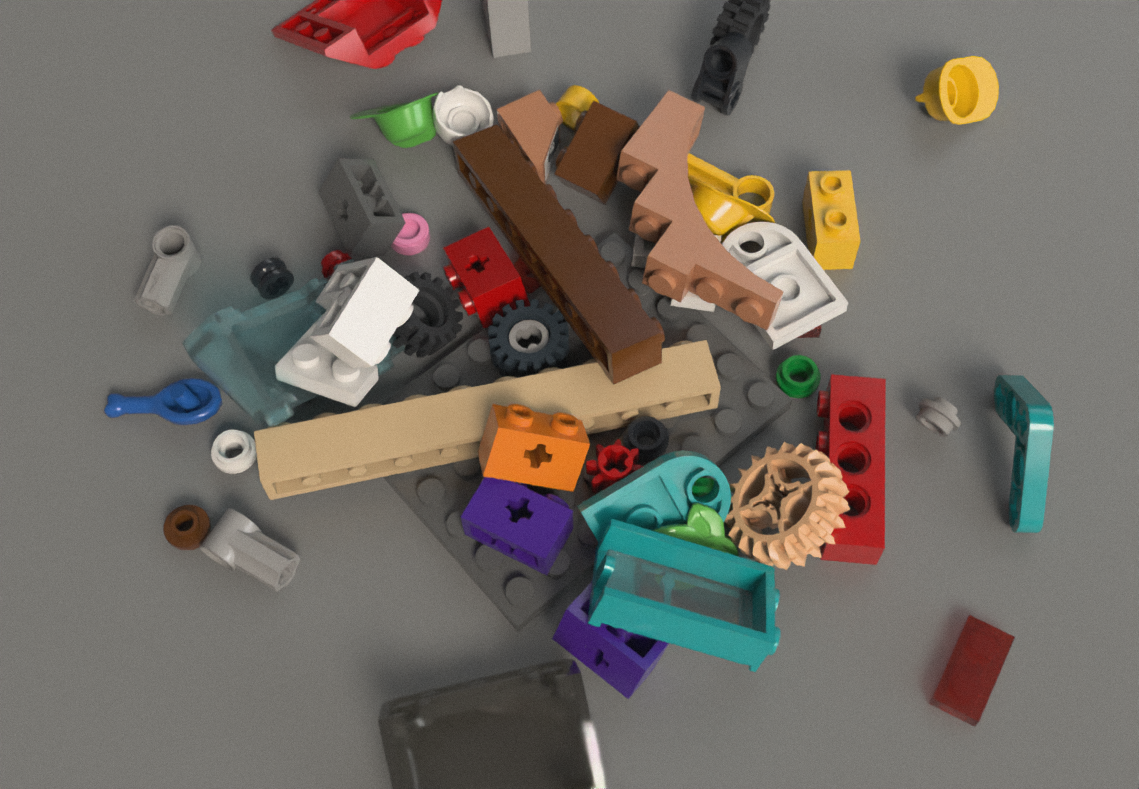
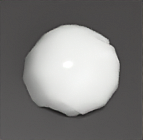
(460, 114)

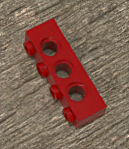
(864, 405)

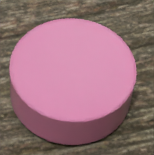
(413, 236)

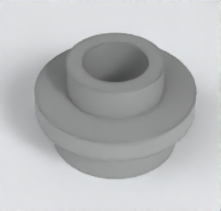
(938, 416)

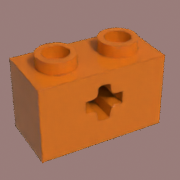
(533, 447)

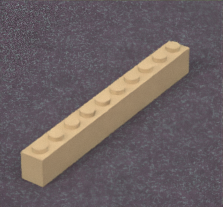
(450, 425)

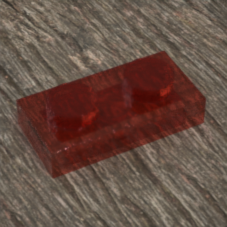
(972, 670)

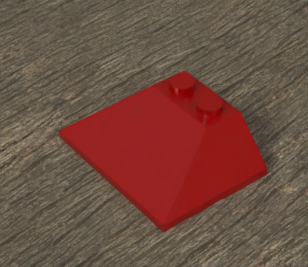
(360, 30)

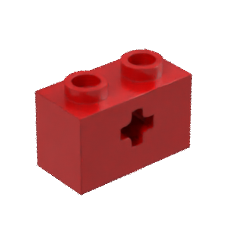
(484, 275)

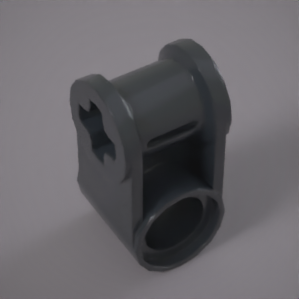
(720, 79)

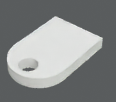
(787, 264)

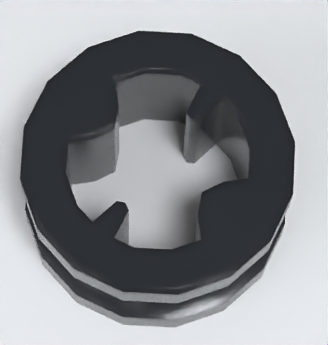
(272, 278)

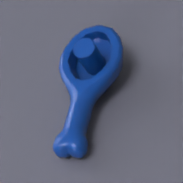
(180, 402)

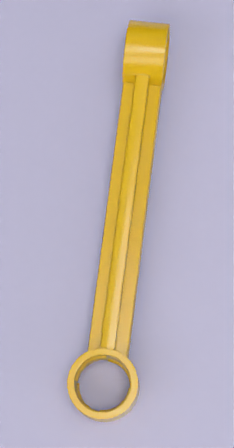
(578, 99)

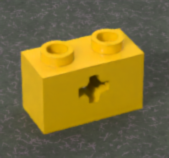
(831, 219)

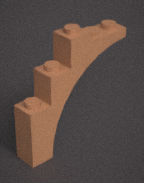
(665, 213)

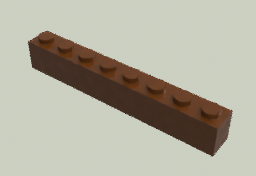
(559, 255)

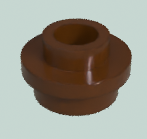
(195, 535)

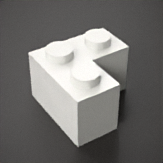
(362, 311)

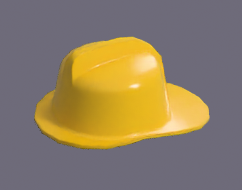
(960, 91)
(724, 212)

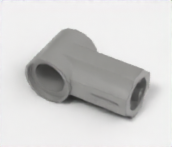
(168, 272)
(241, 545)

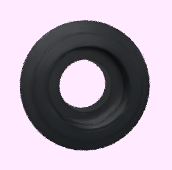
(647, 427)

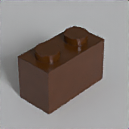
(595, 152)

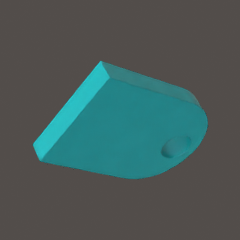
(658, 494)

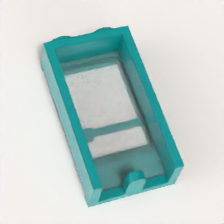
(684, 594)

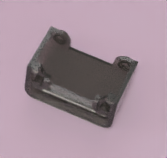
(495, 733)

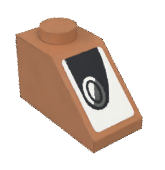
(534, 128)

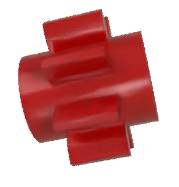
(614, 457)

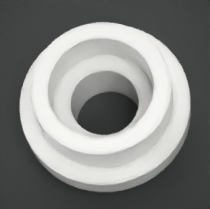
(229, 441)

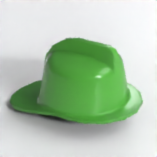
(404, 123)

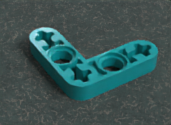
(1032, 423)

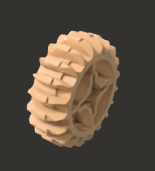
(800, 511)

